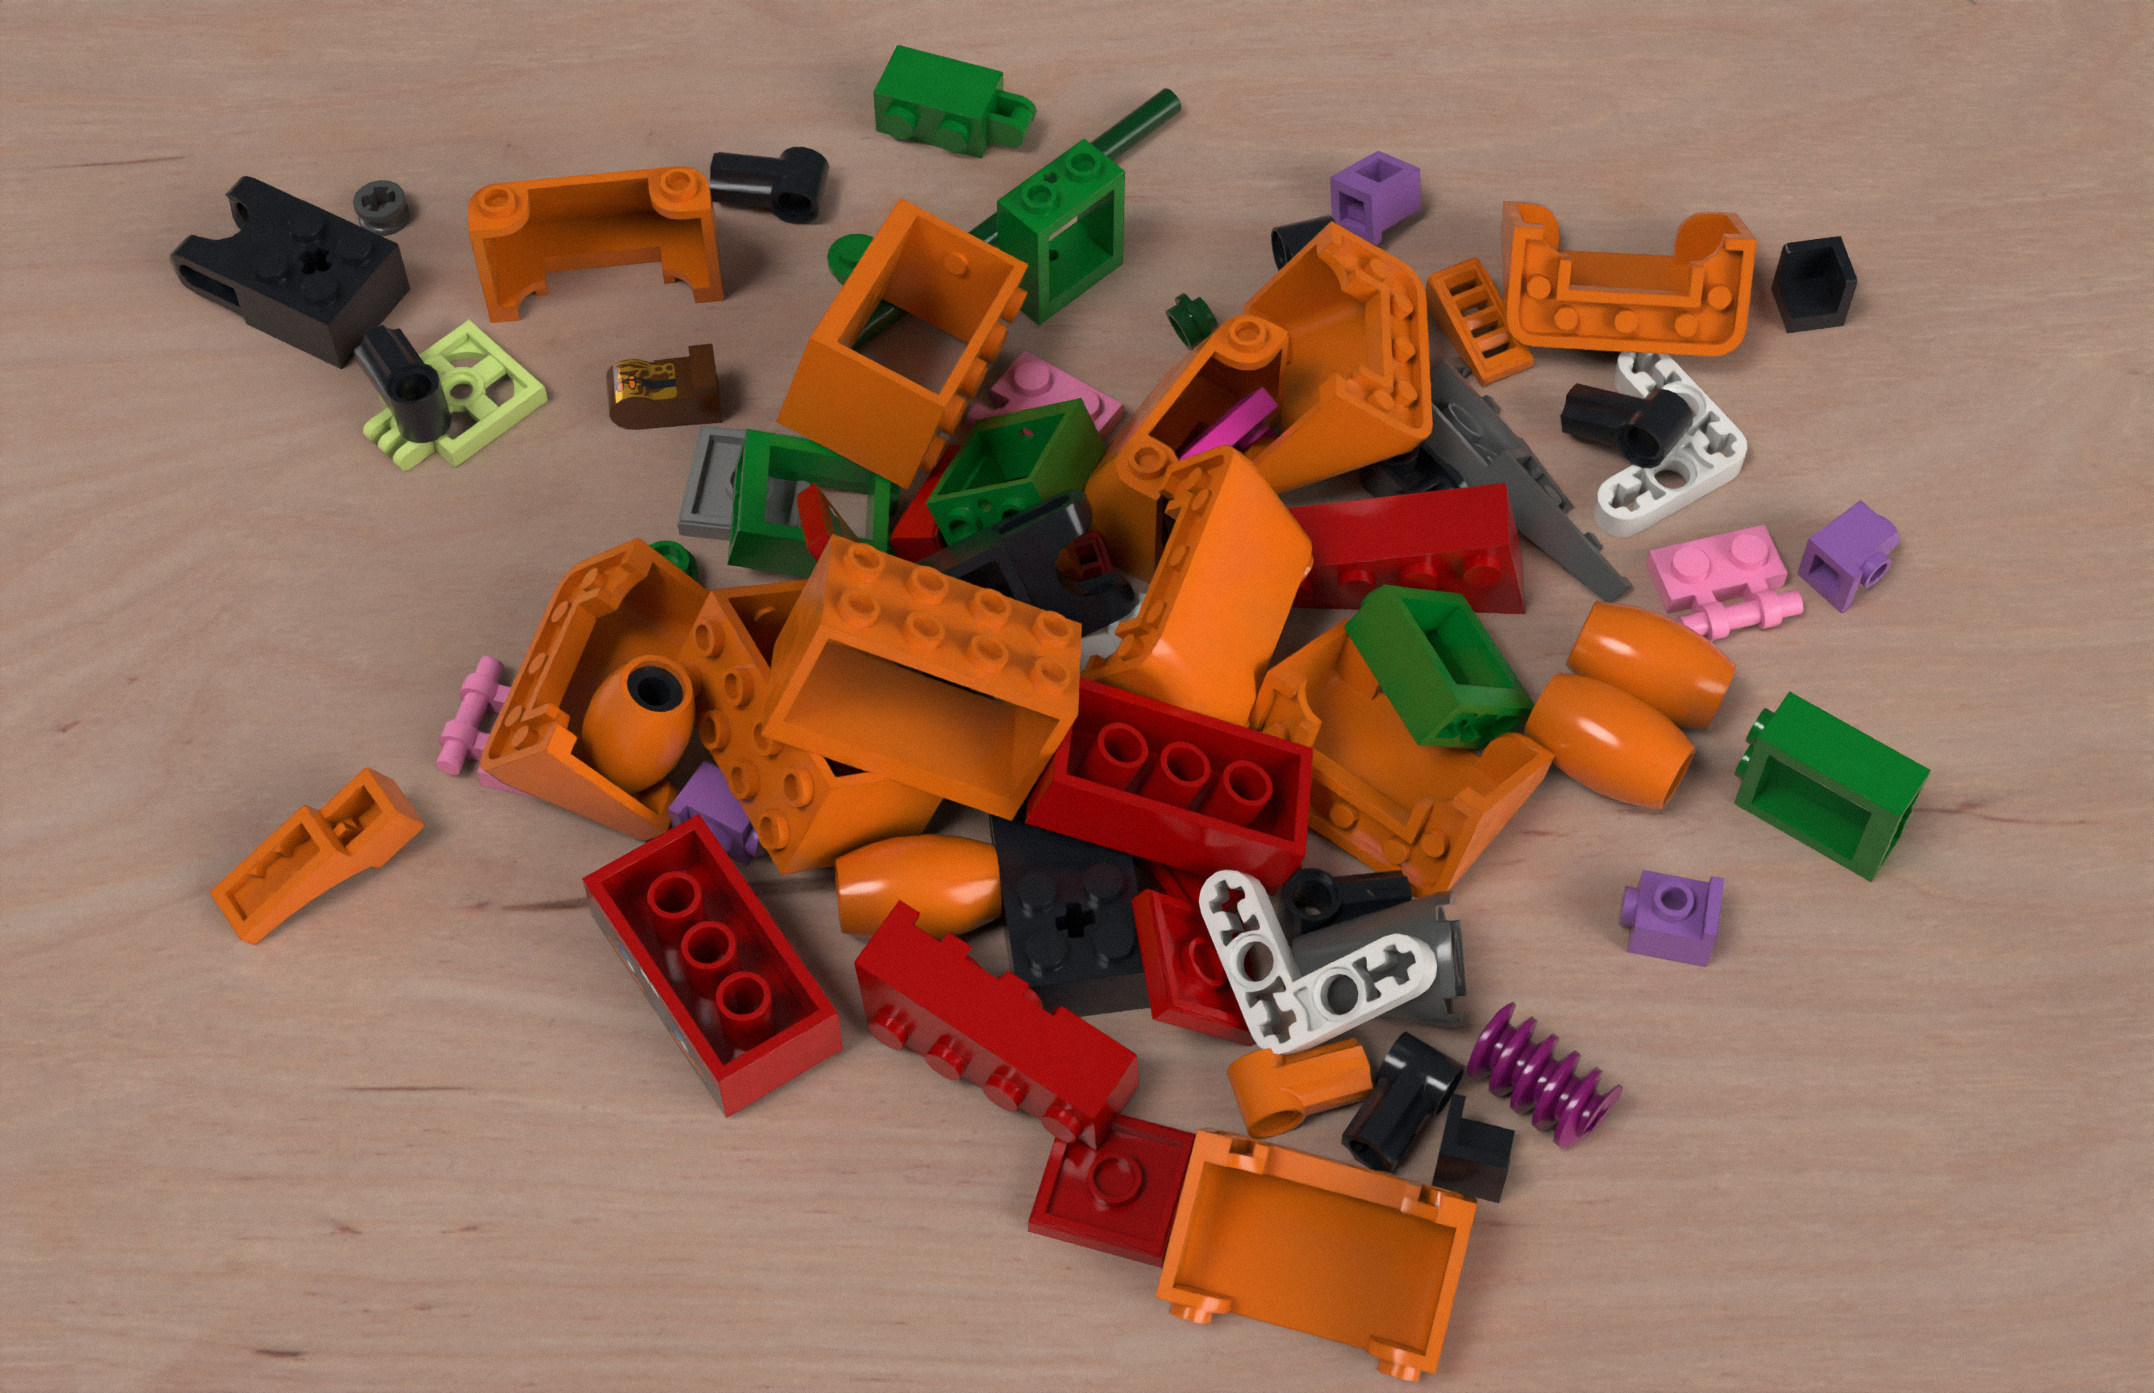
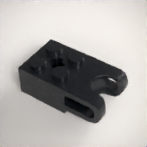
(296, 272)
(1021, 559)
(1069, 919)

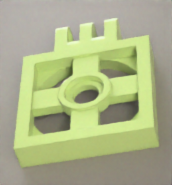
(492, 421)

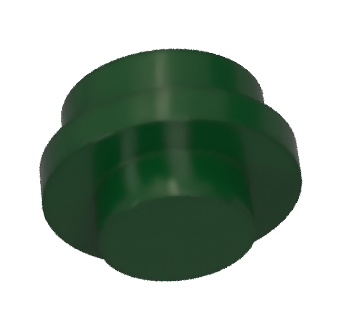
(1191, 320)

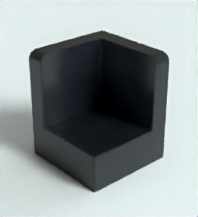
(1814, 284)
(1472, 1155)

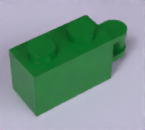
(948, 104)

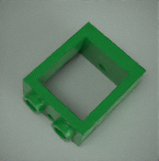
(1082, 254)
(996, 450)
(783, 547)
(1438, 667)
(1840, 760)

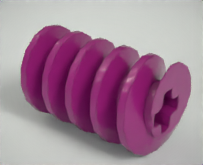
(1540, 1079)

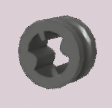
(394, 213)

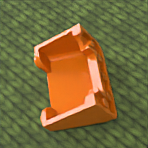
(593, 222)
(1627, 300)
(1353, 360)
(1190, 397)
(1215, 592)
(596, 621)
(1373, 783)
(1317, 1249)

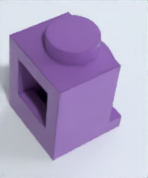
(1375, 195)
(1848, 554)
(710, 797)
(1672, 917)

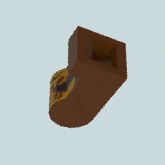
(665, 391)

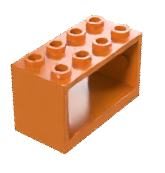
(871, 410)
(907, 722)
(787, 793)

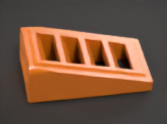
(1461, 290)

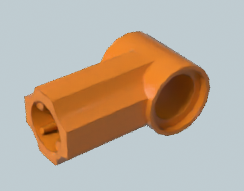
(1282, 1090)

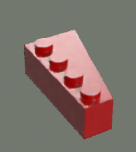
(1417, 540)
(991, 1031)

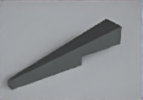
(1487, 452)

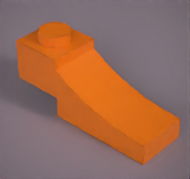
(315, 852)

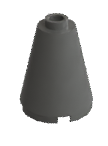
(1416, 918)

